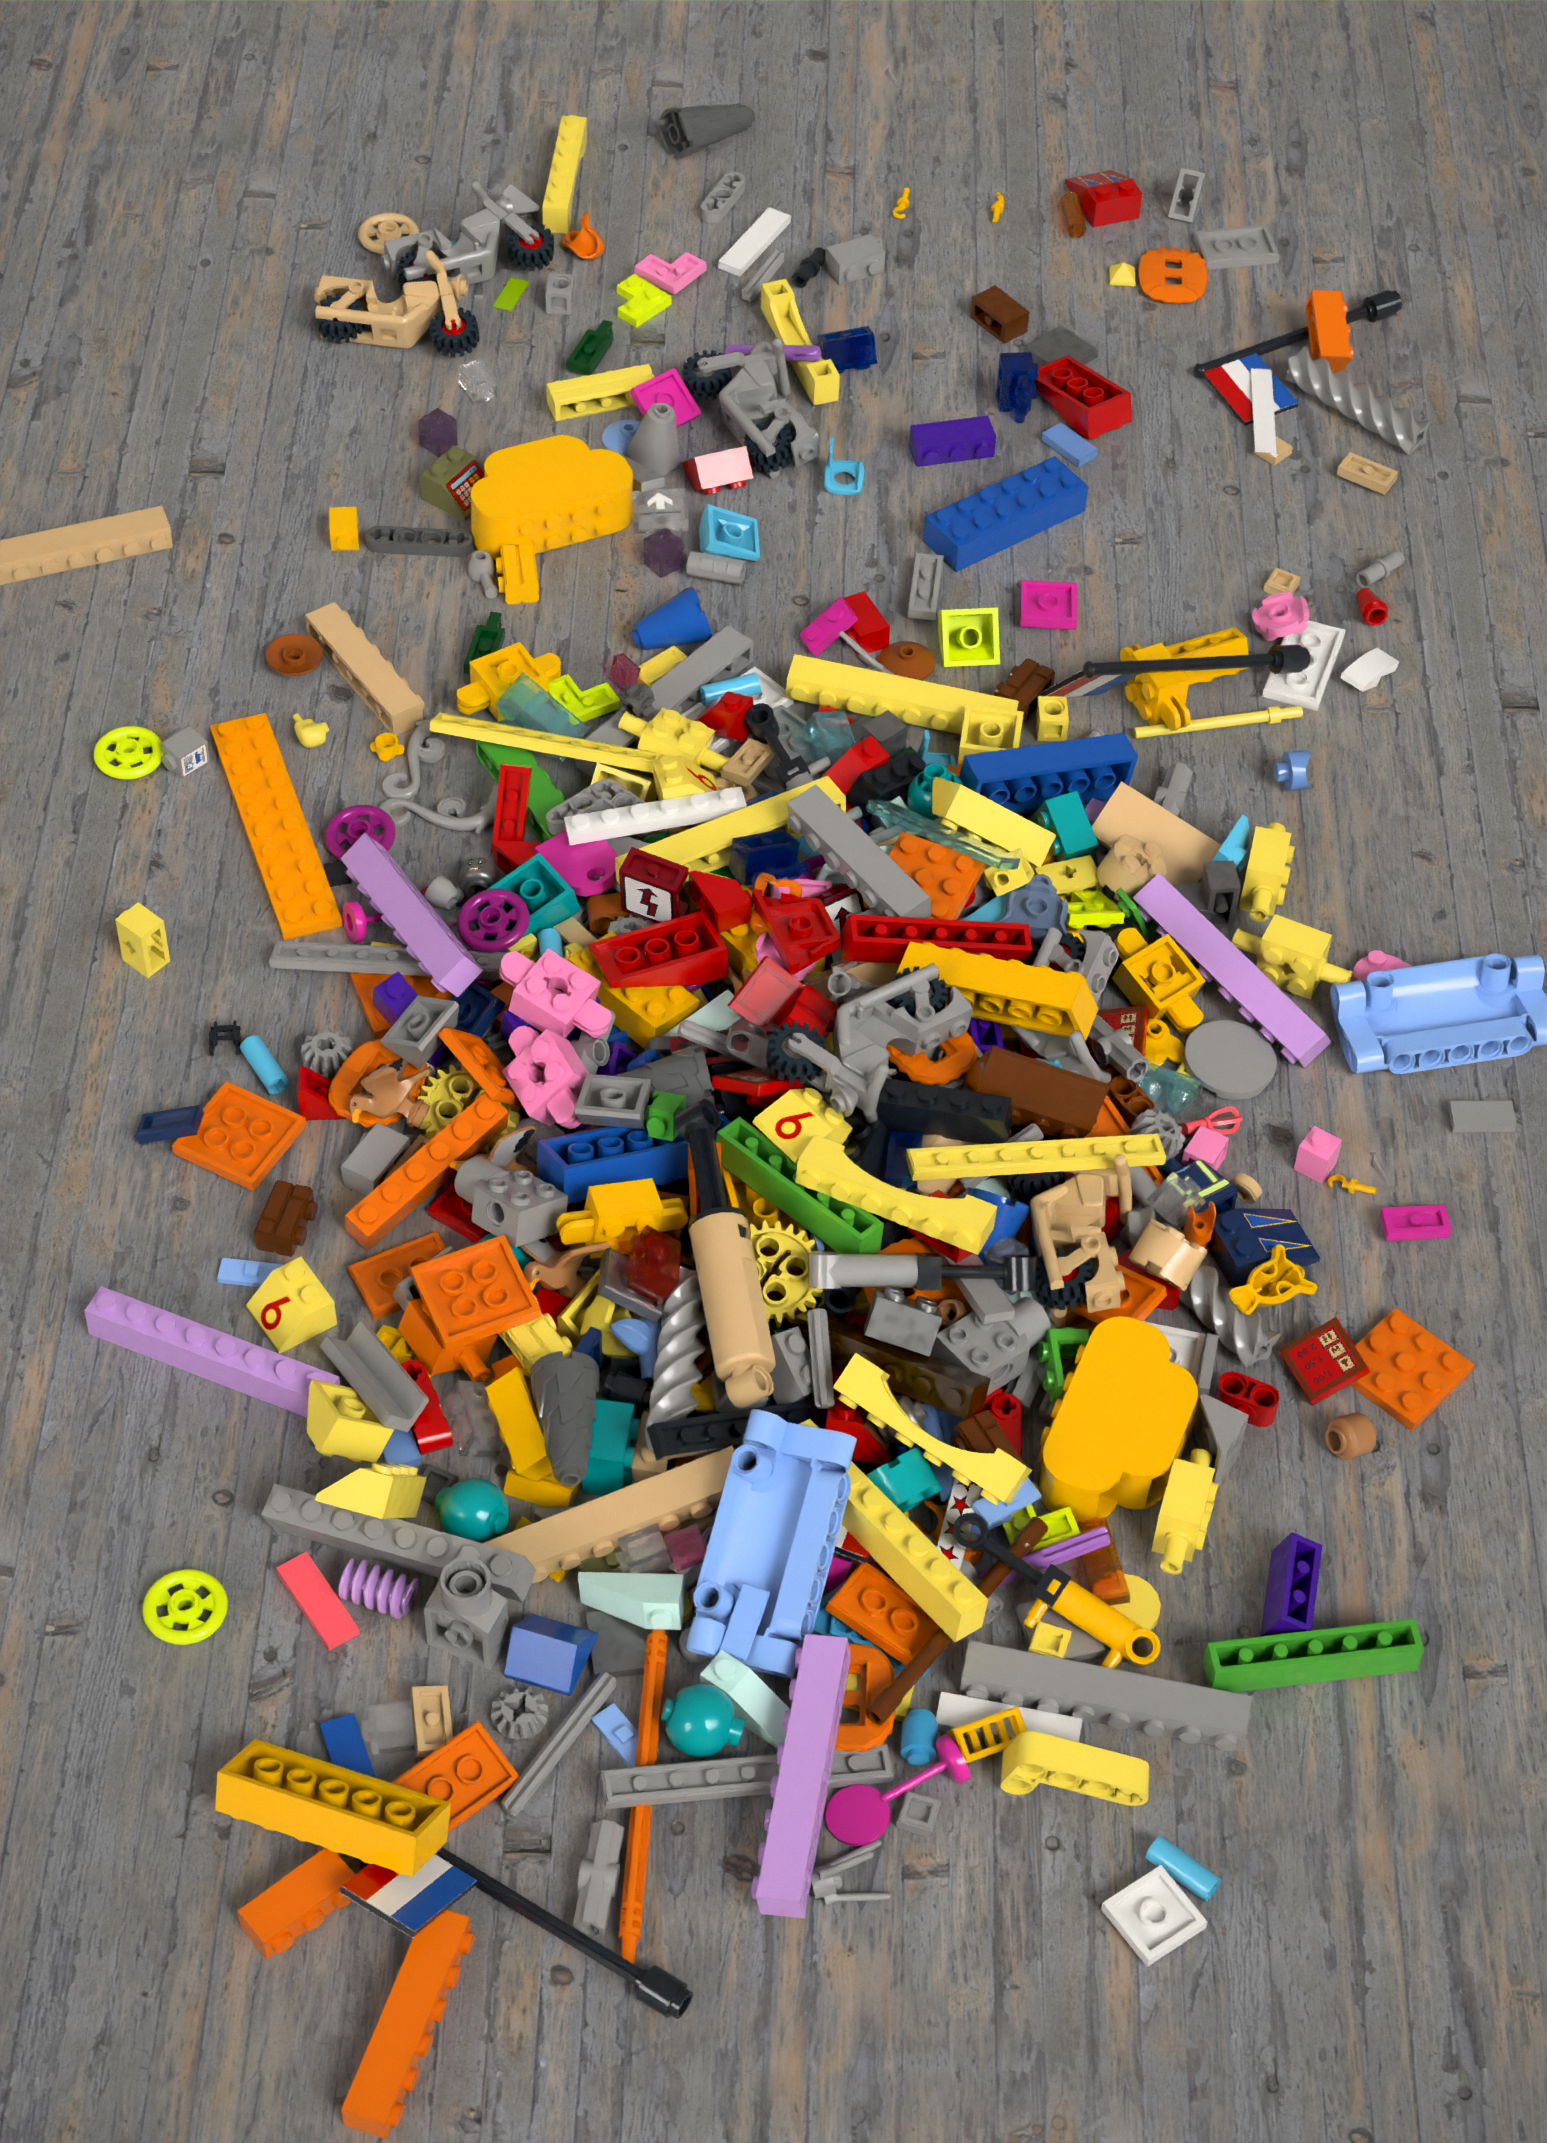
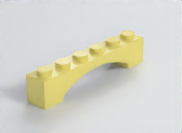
(561, 183)
(780, 309)
(959, 1222)
(995, 1472)

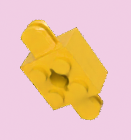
(497, 671)
(1158, 695)
(1168, 970)
(618, 1213)

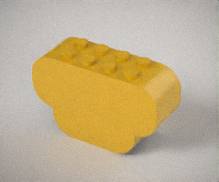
(550, 495)
(1117, 1423)

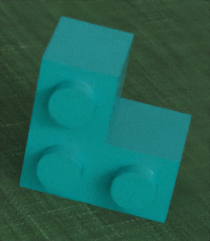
(1069, 821)
(611, 1452)

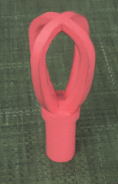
(1192, 1126)

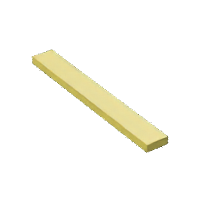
(544, 742)
(1033, 1156)

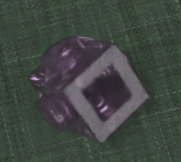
(438, 432)
(663, 552)

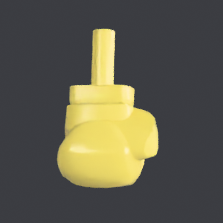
(310, 733)

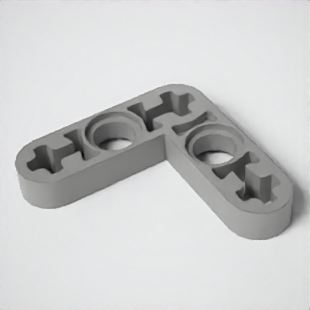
(597, 797)

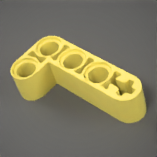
(1074, 1767)

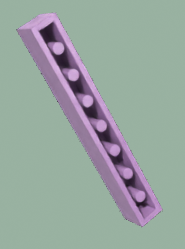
(411, 916)
(1232, 971)
(203, 1351)
(803, 1776)

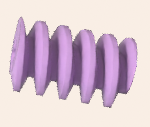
(377, 1590)

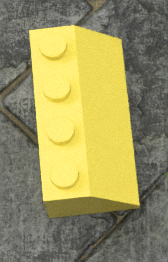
(989, 821)
(378, 1491)

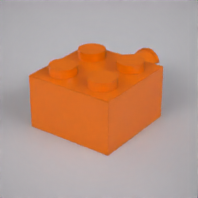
(425, 1342)

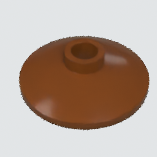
(294, 654)
(908, 660)

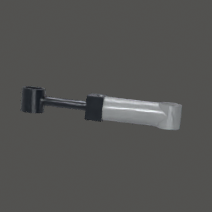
(792, 772)
(916, 1271)

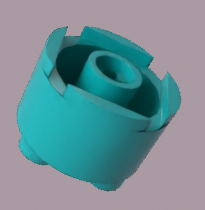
(906, 1480)

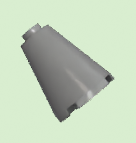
(656, 440)

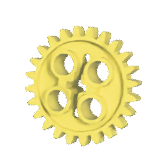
(445, 1101)
(793, 1288)

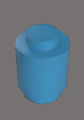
(919, 1737)

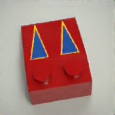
(1107, 197)

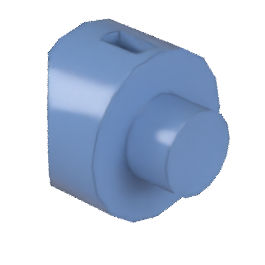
(1293, 770)

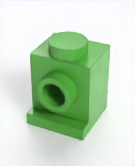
(662, 1113)

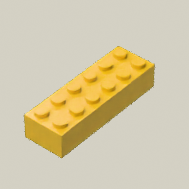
(1011, 990)
(333, 1807)

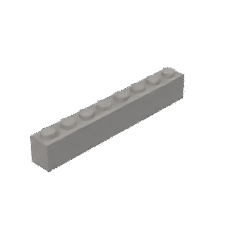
(678, 690)
(392, 1540)
(1106, 1696)

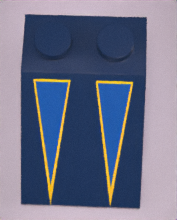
(1246, 1240)

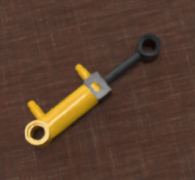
(1066, 1597)

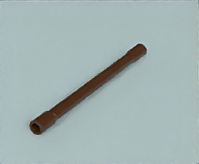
(892, 1696)

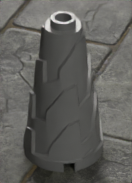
(696, 127)
(680, 1073)
(566, 1410)

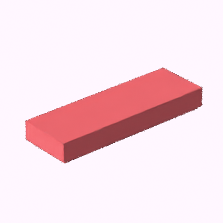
(317, 1601)

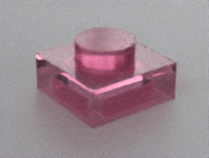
(623, 671)
(686, 1547)

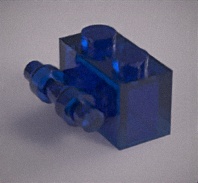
(849, 348)
(1016, 383)
(766, 853)

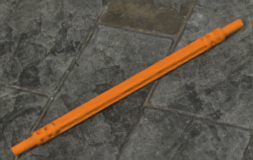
(641, 1815)

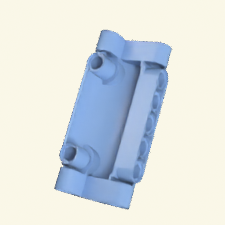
(1442, 1014)
(776, 1535)

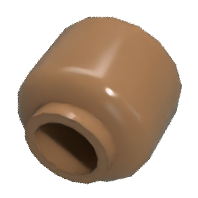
(1351, 1436)

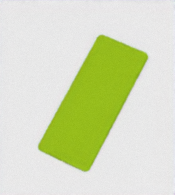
(511, 294)

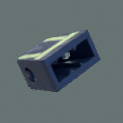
(1213, 1185)

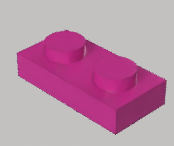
(826, 627)
(1415, 1222)

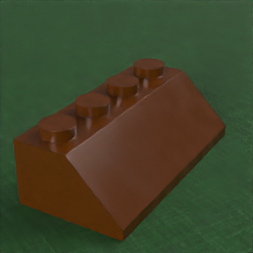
(1041, 1093)

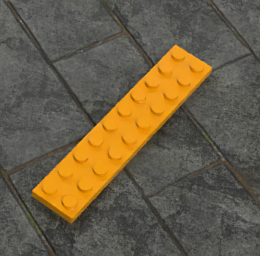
(275, 827)

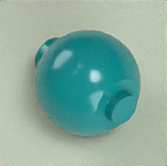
(920, 789)
(473, 1510)
(701, 1720)

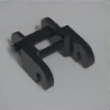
(214, 1038)

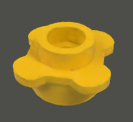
(387, 746)

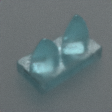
(1180, 1087)

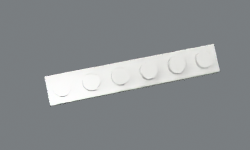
(653, 815)

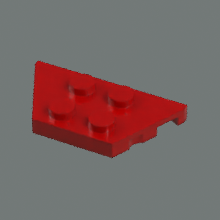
(797, 928)

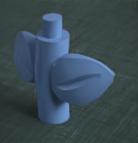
(641, 1338)

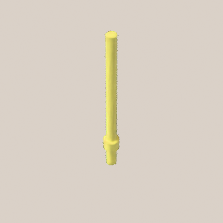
(1271, 715)

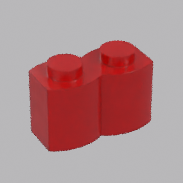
(813, 1009)

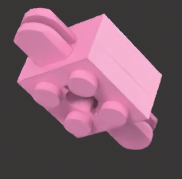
(543, 1005)
(546, 1076)

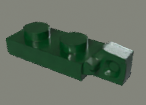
(591, 349)
(486, 639)

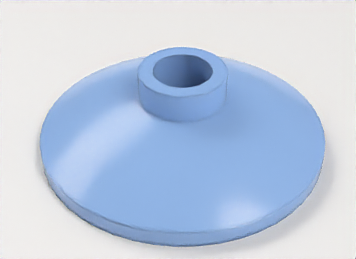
(619, 434)

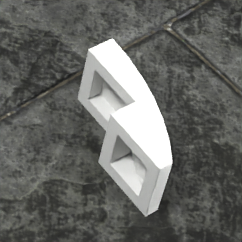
(1369, 668)

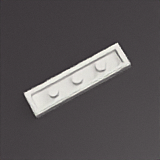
(754, 241)
(960, 1710)

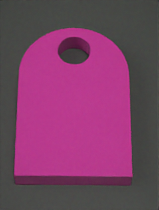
(580, 863)

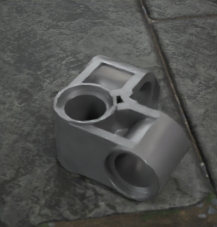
(756, 1048)

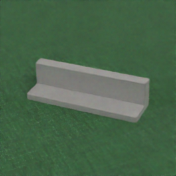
(377, 1377)

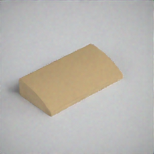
(1181, 844)

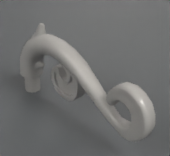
(415, 753)
(442, 817)

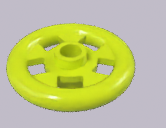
(128, 752)
(197, 1630)

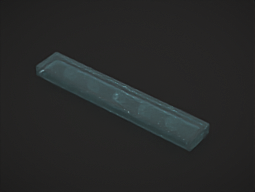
(943, 834)

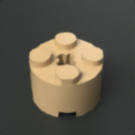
(1130, 866)
(1167, 1254)

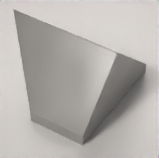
(1182, 194)
(522, 205)

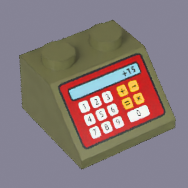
(450, 481)

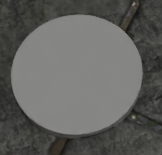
(1230, 1059)

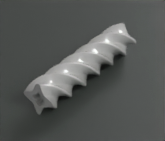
(1357, 401)
(1212, 1302)
(677, 1350)

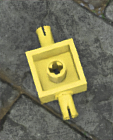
(675, 736)
(1266, 871)
(1293, 956)
(1185, 1510)

